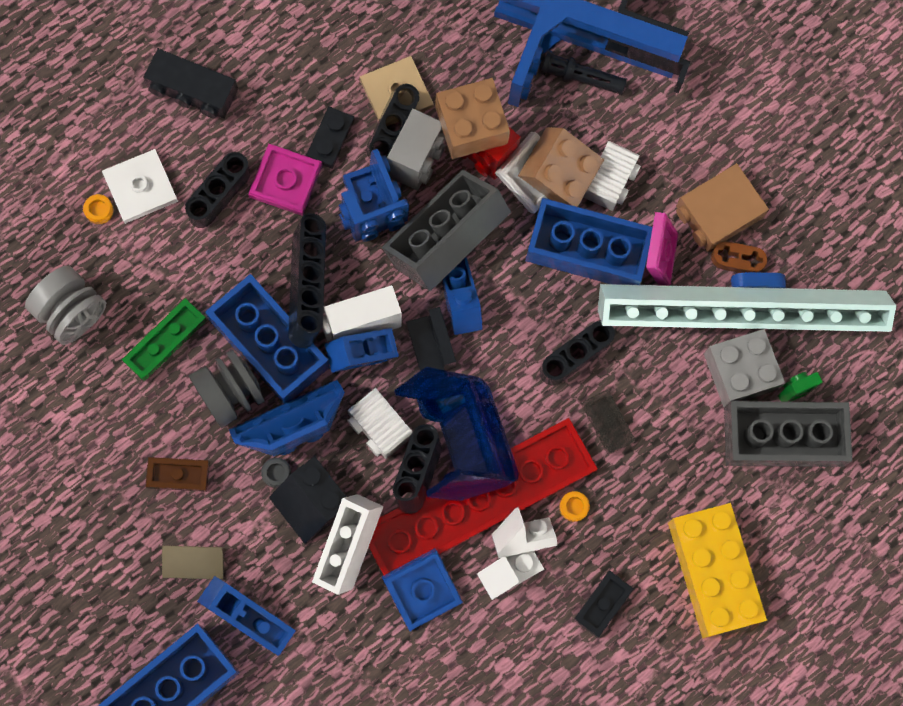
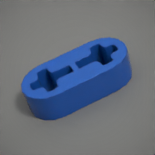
(758, 280)

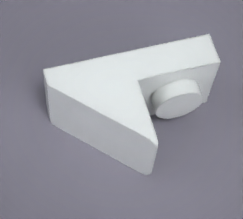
(519, 537)
(509, 572)

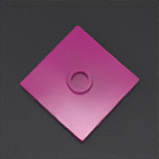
(285, 179)
(662, 249)

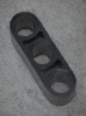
(395, 109)
(218, 177)
(570, 365)
(415, 456)

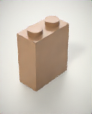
(721, 208)

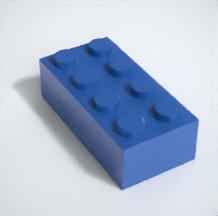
(589, 244)
(260, 335)
(180, 676)

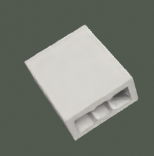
(362, 314)

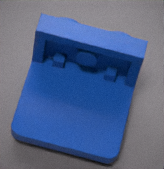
(373, 184)
(370, 224)

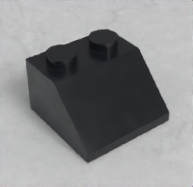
(308, 499)

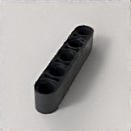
(307, 280)

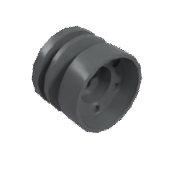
(227, 388)

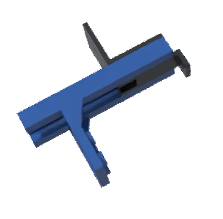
(596, 28)

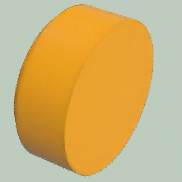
(98, 209)
(574, 506)

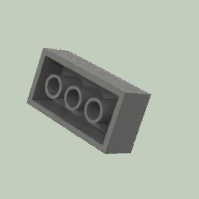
(446, 229)
(787, 434)

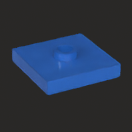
(422, 589)

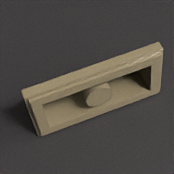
(193, 562)

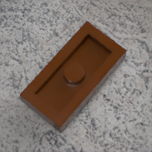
(177, 474)

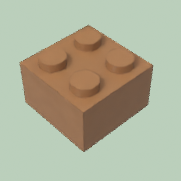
(472, 118)
(561, 166)

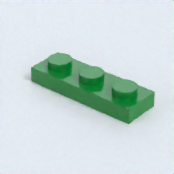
(164, 339)

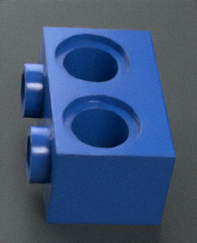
(361, 350)

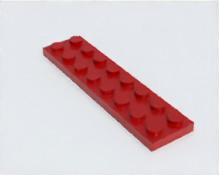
(544, 467)

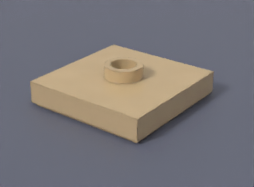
(382, 82)

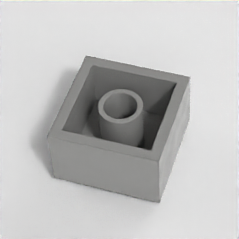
(416, 149)
(744, 367)

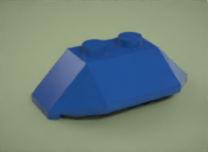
(291, 423)

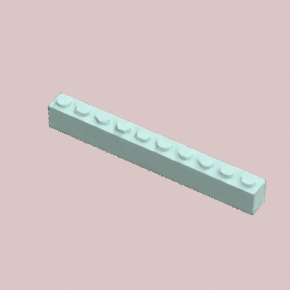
(745, 308)

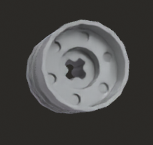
(65, 304)

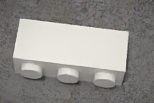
(347, 544)

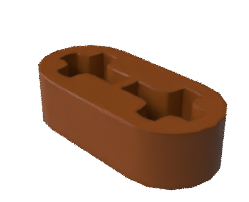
(739, 251)

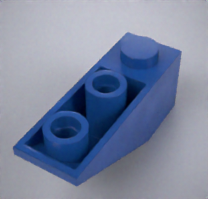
(462, 300)

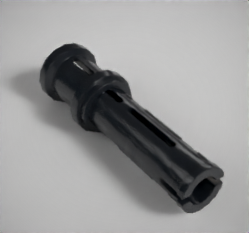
(616, 83)

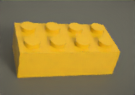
(716, 570)

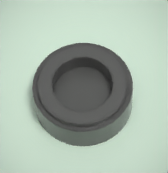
(275, 472)

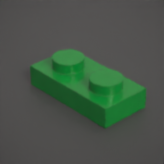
(799, 386)

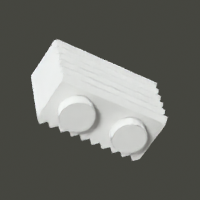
(609, 183)
(379, 423)

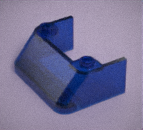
(470, 429)

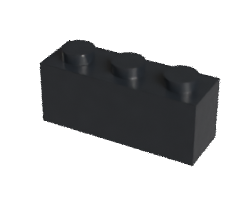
(190, 84)

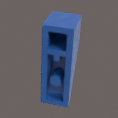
(246, 615)

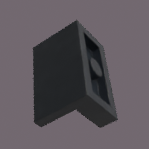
(431, 341)

